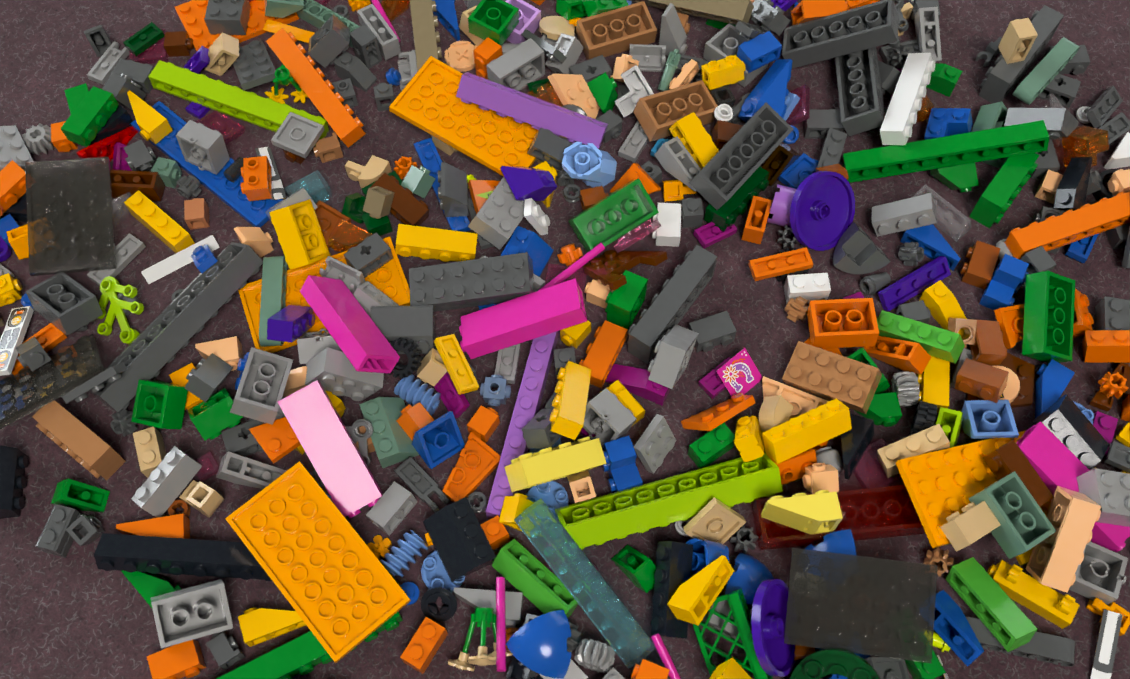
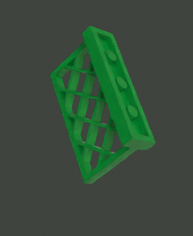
(742, 620)

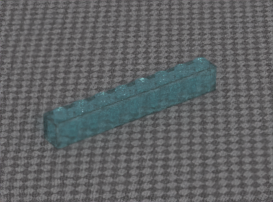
(585, 584)

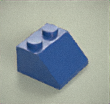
(528, 241)

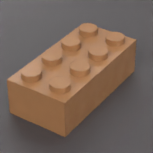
(616, 30)
(663, 109)
(832, 376)
(78, 440)

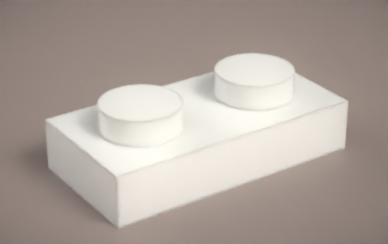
(536, 216)

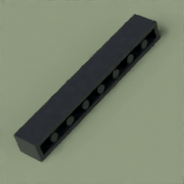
(177, 557)

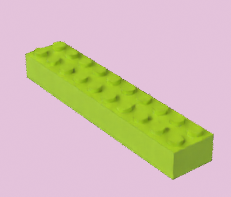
(668, 500)

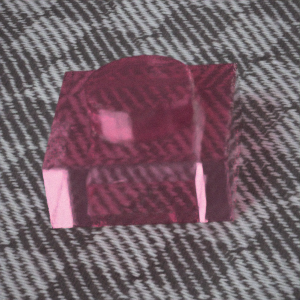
(208, 468)

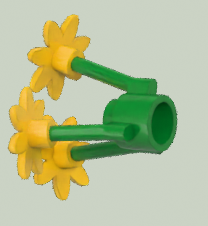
(285, 78)

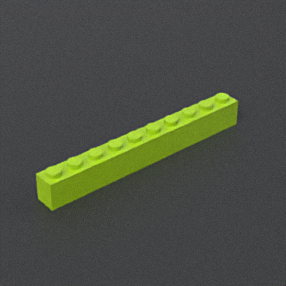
(225, 98)

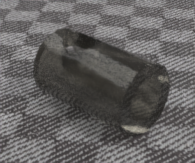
(233, 172)

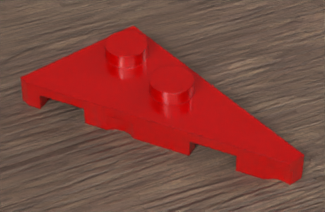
(105, 147)

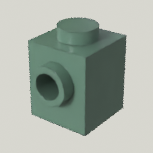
(168, 171)
(418, 181)

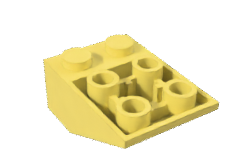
(804, 512)

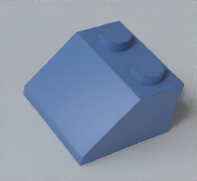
(988, 419)

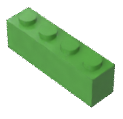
(935, 340)
(533, 579)
(991, 604)

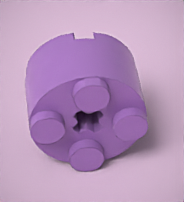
(781, 206)

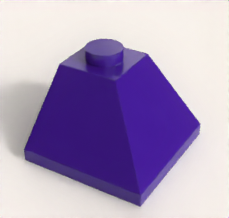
(529, 182)

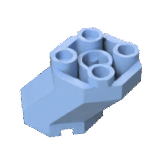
(589, 164)

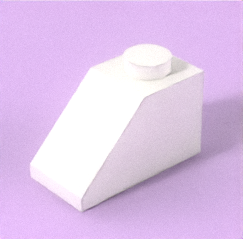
(1121, 154)

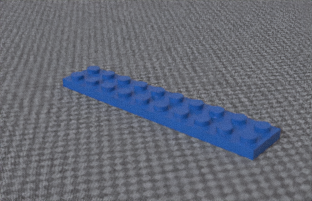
(218, 184)

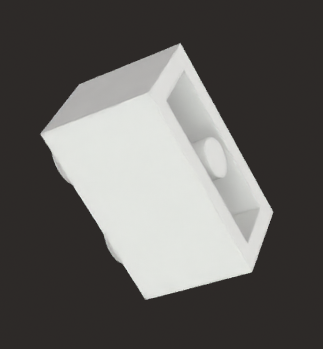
(670, 220)
(807, 286)

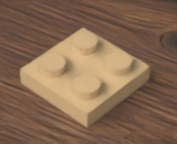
(714, 522)

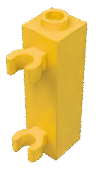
(1031, 594)

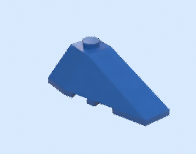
(769, 90)

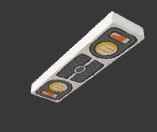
(13, 337)

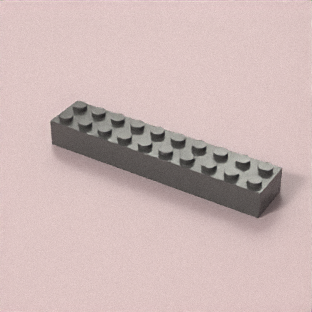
(180, 322)

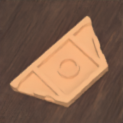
(575, 91)
(798, 399)

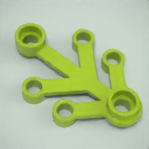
(109, 288)

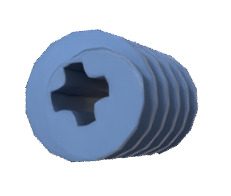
(415, 393)
(403, 554)

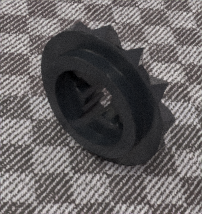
(431, 610)

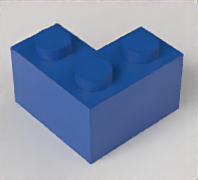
(948, 122)
(1004, 282)
(621, 464)

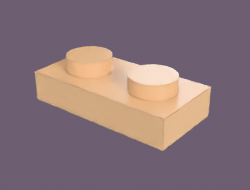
(687, 73)

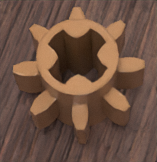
(797, 309)
(940, 558)

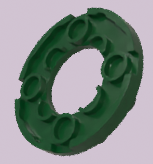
(834, 662)

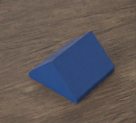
(438, 440)

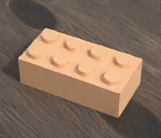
(1058, 556)

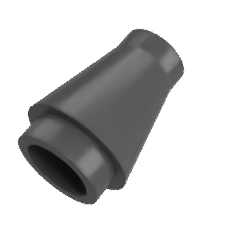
(871, 284)

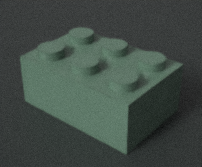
(1018, 513)

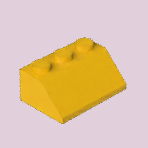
(299, 234)

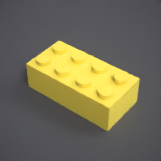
(554, 463)

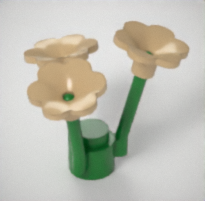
(484, 618)

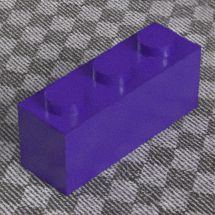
(290, 323)

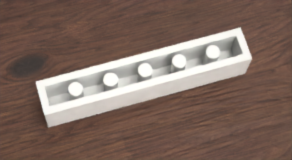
(907, 99)

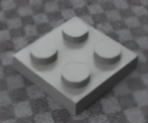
(297, 135)
(655, 443)

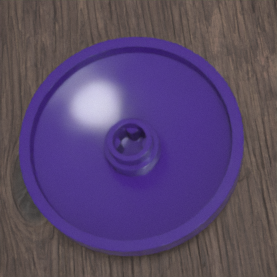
(822, 210)
(768, 628)

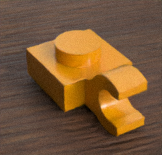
(674, 190)
(1098, 606)

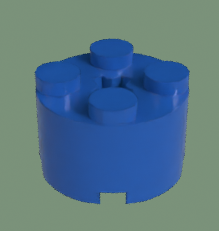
(705, 553)

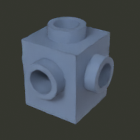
(498, 397)

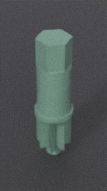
(670, 68)

